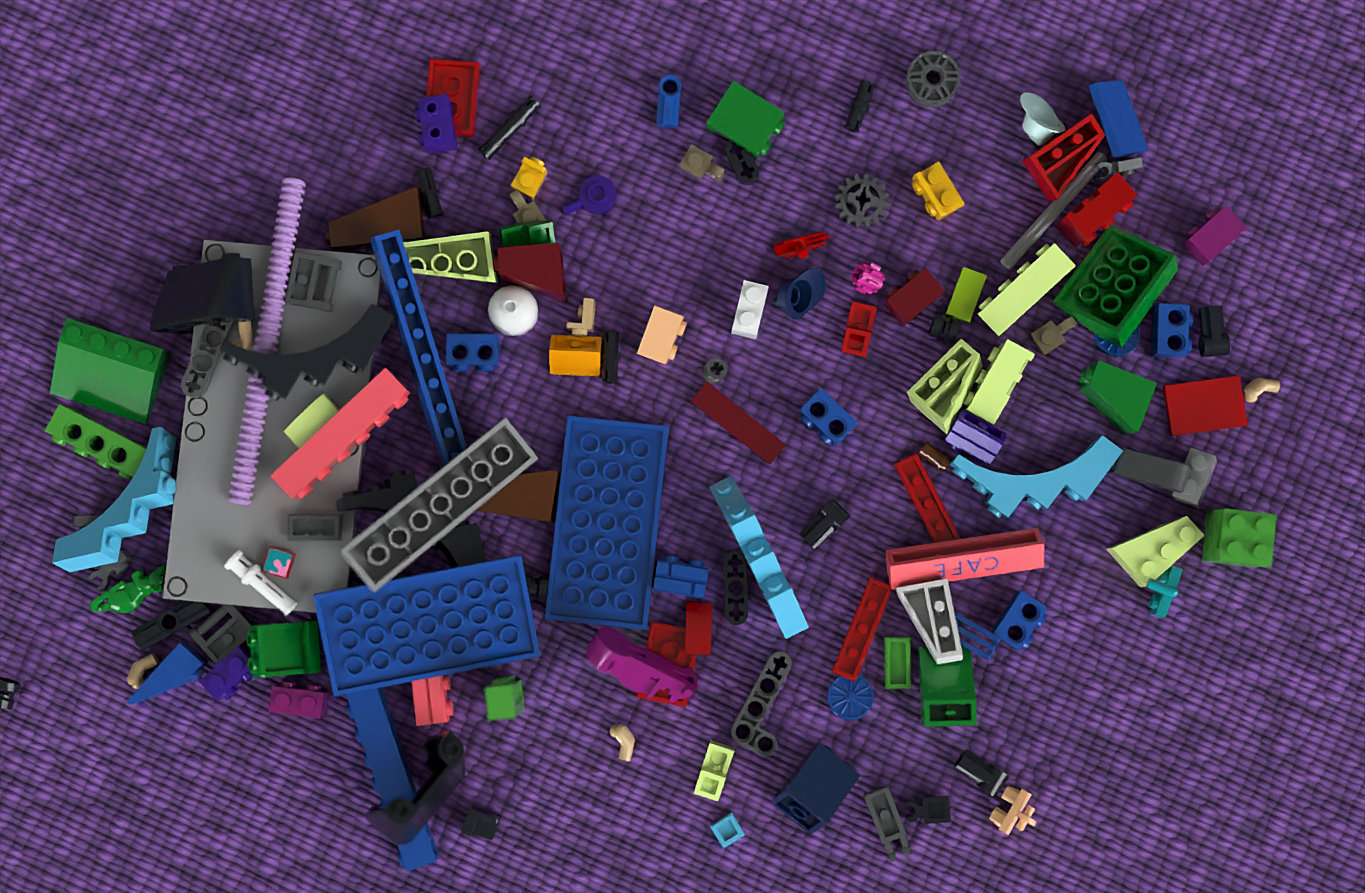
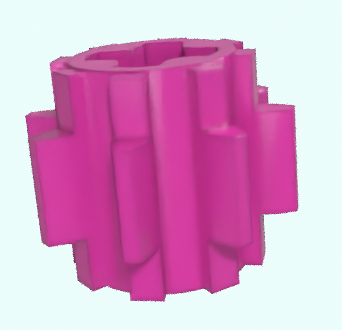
(867, 277)

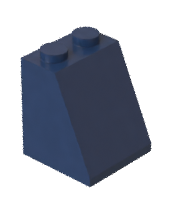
(816, 788)

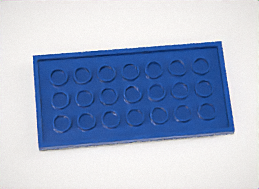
(607, 522)
(427, 625)

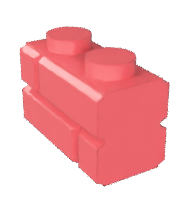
(431, 700)

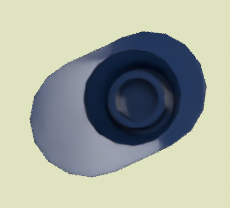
(801, 293)

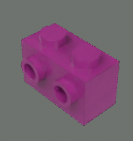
(1214, 235)
(299, 701)

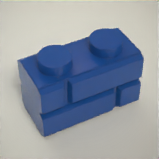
(681, 578)

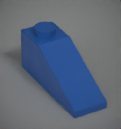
(177, 669)

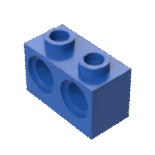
(1164, 329)
(474, 344)
(832, 412)
(1013, 616)

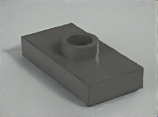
(314, 527)

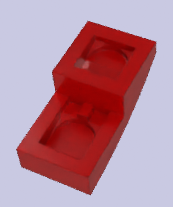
(858, 329)
(698, 628)

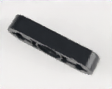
(742, 606)

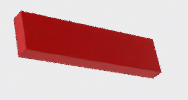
(926, 499)
(862, 629)

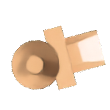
(1007, 820)

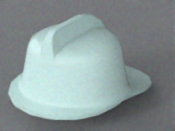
(1040, 120)

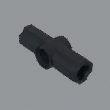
(158, 629)

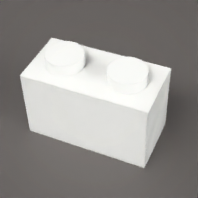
(749, 309)

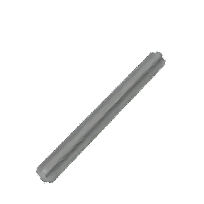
(1052, 211)

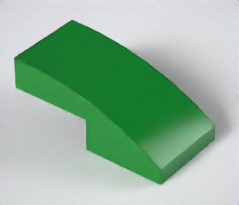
(527, 234)

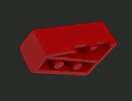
(1063, 155)
(1097, 211)

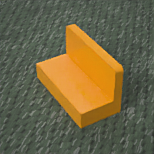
(575, 355)

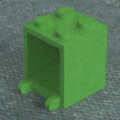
(1239, 538)

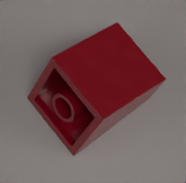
(534, 268)

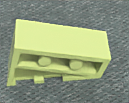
(997, 381)
(947, 385)
(1156, 549)

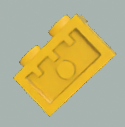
(937, 191)

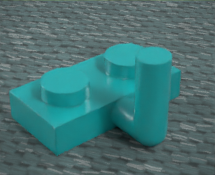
(1166, 589)

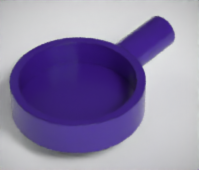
(596, 196)

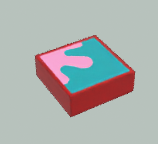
(278, 562)

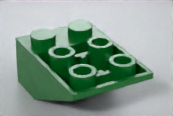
(947, 691)

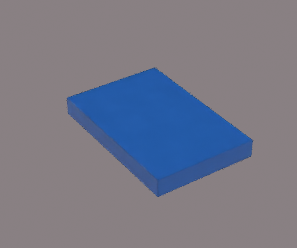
(1118, 118)

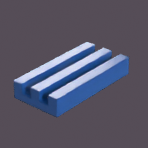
(991, 647)

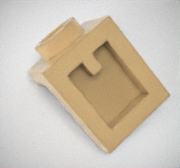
(587, 314)

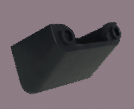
(205, 295)
(404, 818)

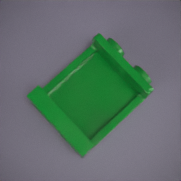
(746, 120)
(284, 649)

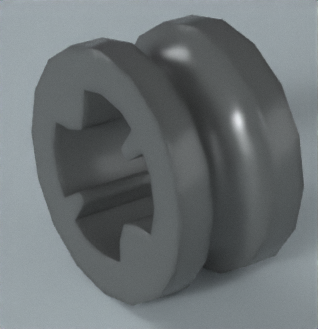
(719, 365)

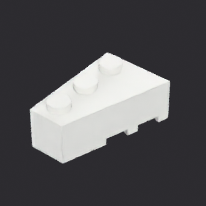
(934, 618)

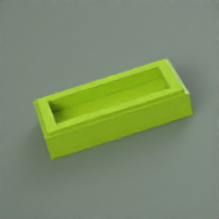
(966, 294)

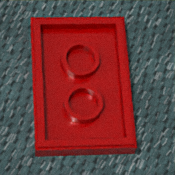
(461, 83)
(1205, 406)
(668, 643)

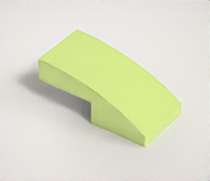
(311, 420)
(714, 770)

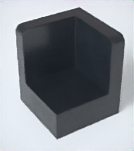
(481, 823)

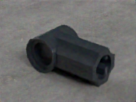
(1213, 338)
(829, 519)
(985, 775)

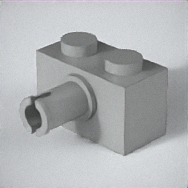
(1201, 470)

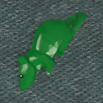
(129, 596)

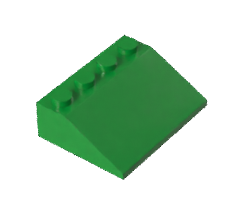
(1117, 284)
(108, 371)

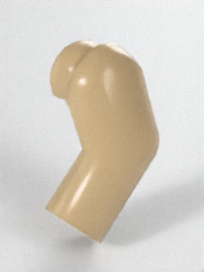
(245, 337)
(1258, 386)
(138, 668)
(625, 739)

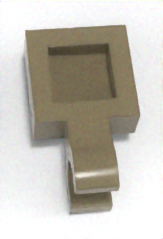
(699, 163)
(525, 212)
(1050, 335)

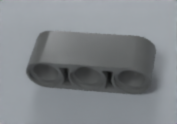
(1152, 470)

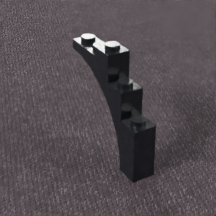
(317, 365)
(460, 545)

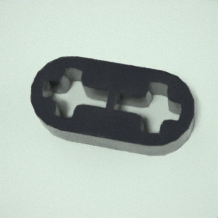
(736, 164)

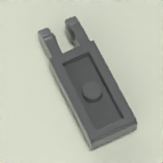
(886, 820)

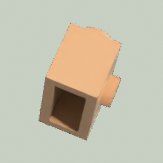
(661, 334)

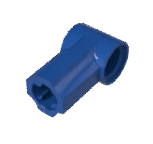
(668, 103)

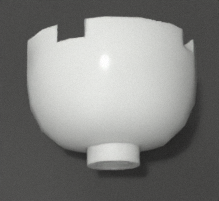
(513, 310)

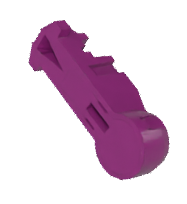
(639, 667)

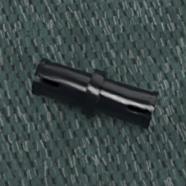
(859, 106)
(610, 357)

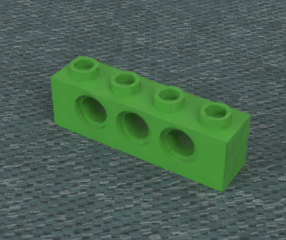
(67, 419)
(504, 698)

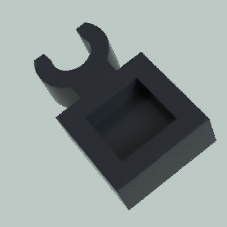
(934, 809)

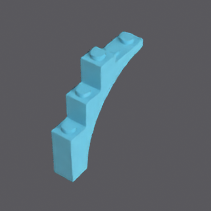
(1007, 490)
(128, 515)
(759, 557)

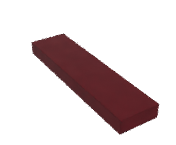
(738, 423)

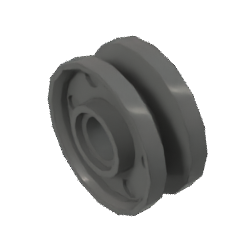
(935, 64)

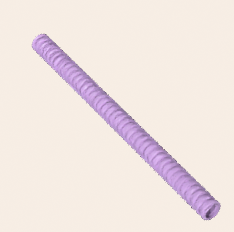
(267, 338)

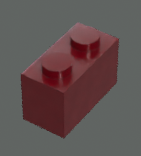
(913, 296)

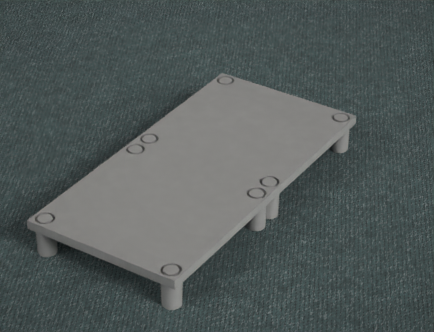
(204, 523)

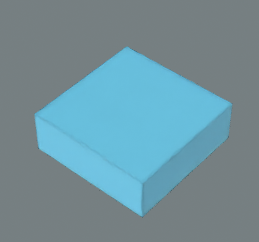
(727, 830)

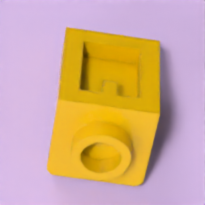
(529, 177)

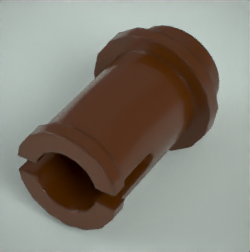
(935, 456)

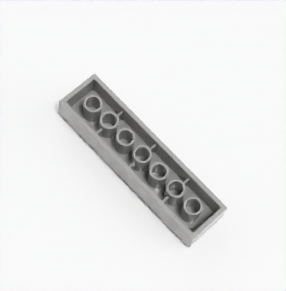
(438, 505)

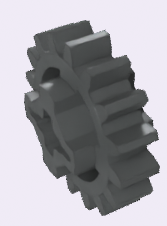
(851, 200)

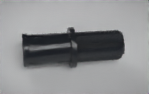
(429, 192)

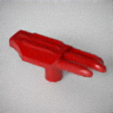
(798, 245)

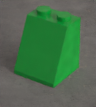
(1117, 395)

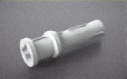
(251, 575)

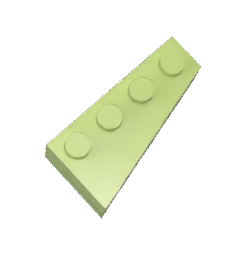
(454, 257)
(1026, 289)

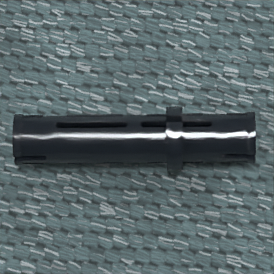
(509, 127)

